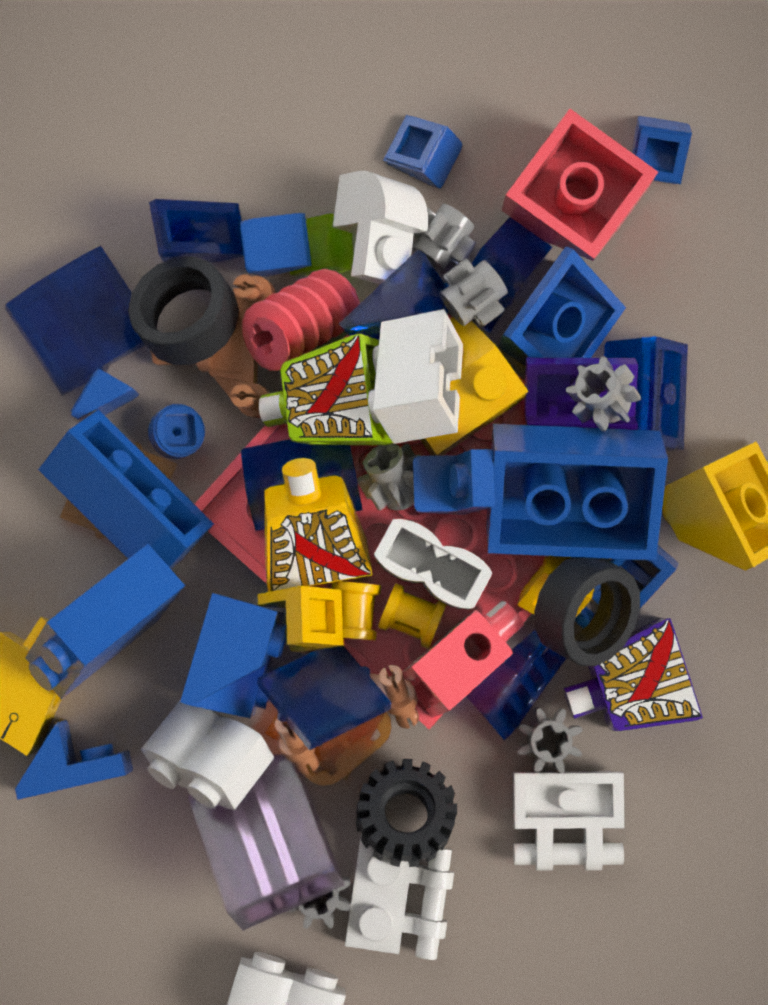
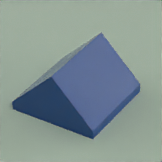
(564, 314)

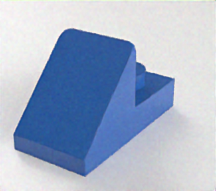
(454, 482)
(57, 767)

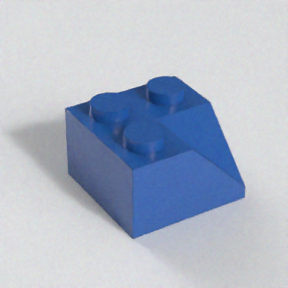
(232, 655)

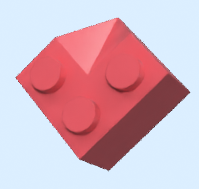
(578, 188)

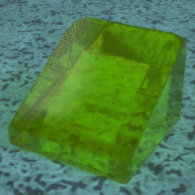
(328, 246)

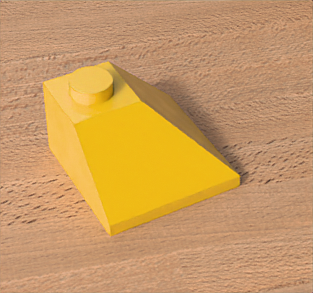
(723, 508)

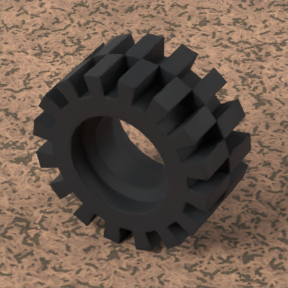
(400, 845)

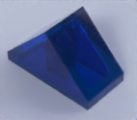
(197, 229)
(515, 257)
(405, 293)

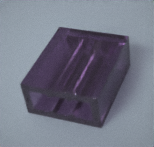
(269, 848)

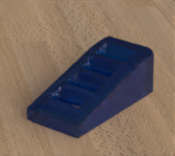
(516, 684)

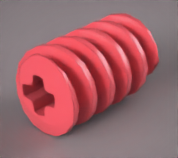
(298, 318)

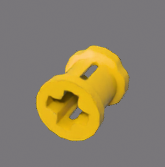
(358, 609)
(412, 615)

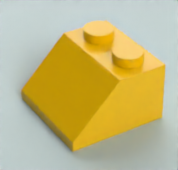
(485, 388)

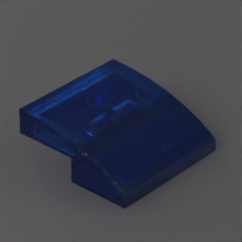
(77, 319)

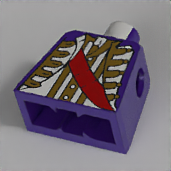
(640, 684)

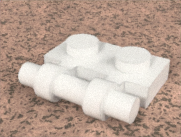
(564, 802)
(380, 903)

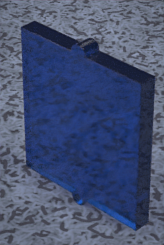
(323, 695)

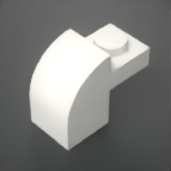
(383, 217)

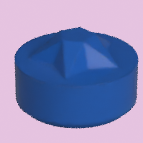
(176, 431)

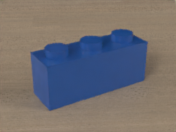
(123, 491)

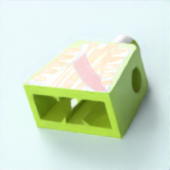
(328, 396)

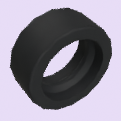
(162, 286)
(610, 625)

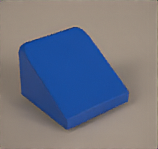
(663, 146)
(424, 150)
(275, 244)
(102, 393)

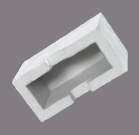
(414, 375)

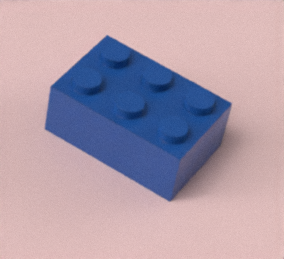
(576, 492)

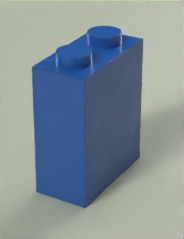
(102, 622)

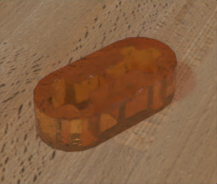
(354, 753)

